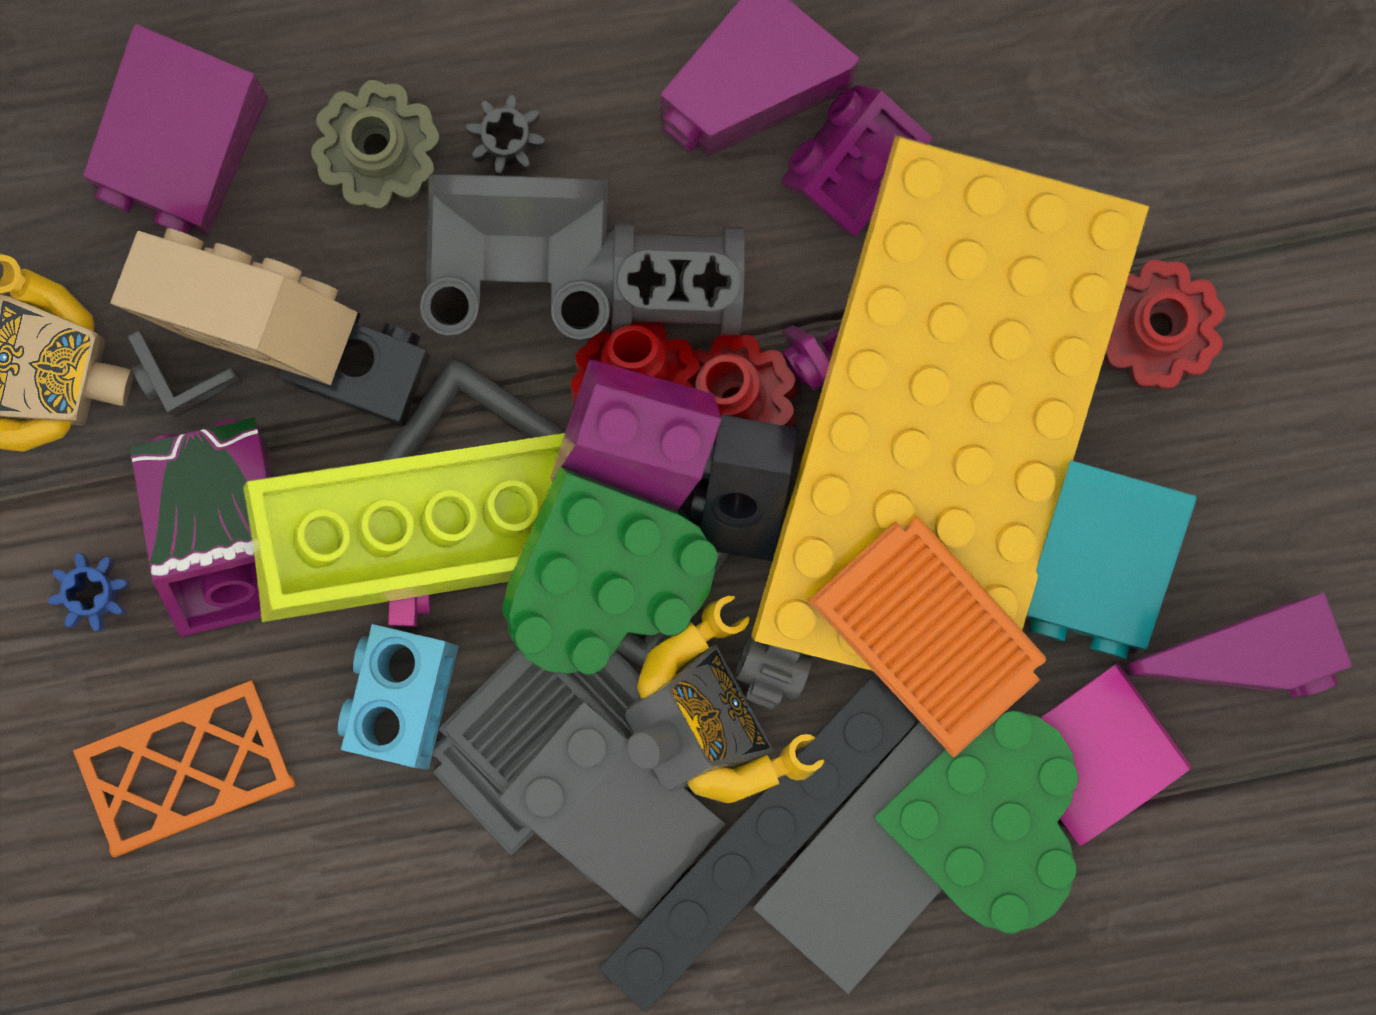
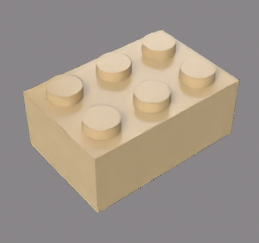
(235, 305)

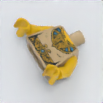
(49, 361)

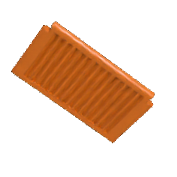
(930, 633)

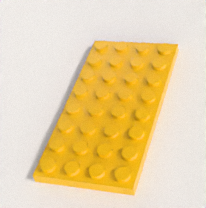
(953, 380)

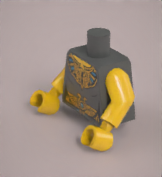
(698, 723)

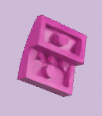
(1117, 751)

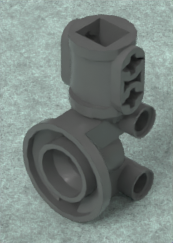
(561, 236)

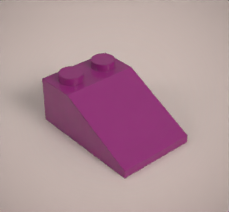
(1276, 650)

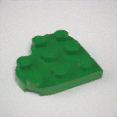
(603, 569)
(991, 824)

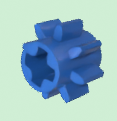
(74, 582)

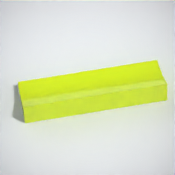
(396, 526)

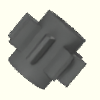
(494, 122)
(771, 673)

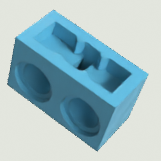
(415, 701)

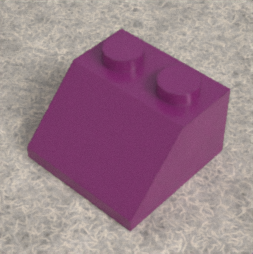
(639, 433)

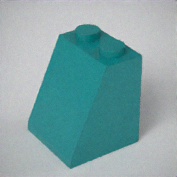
(1108, 559)

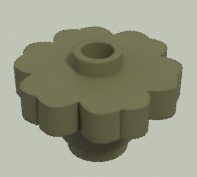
(354, 121)

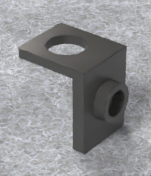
(156, 382)

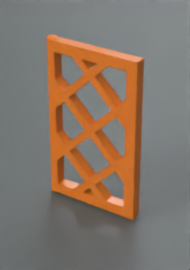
(137, 740)

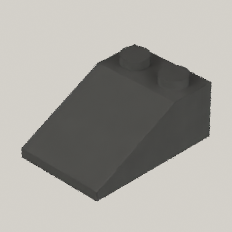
(608, 812)

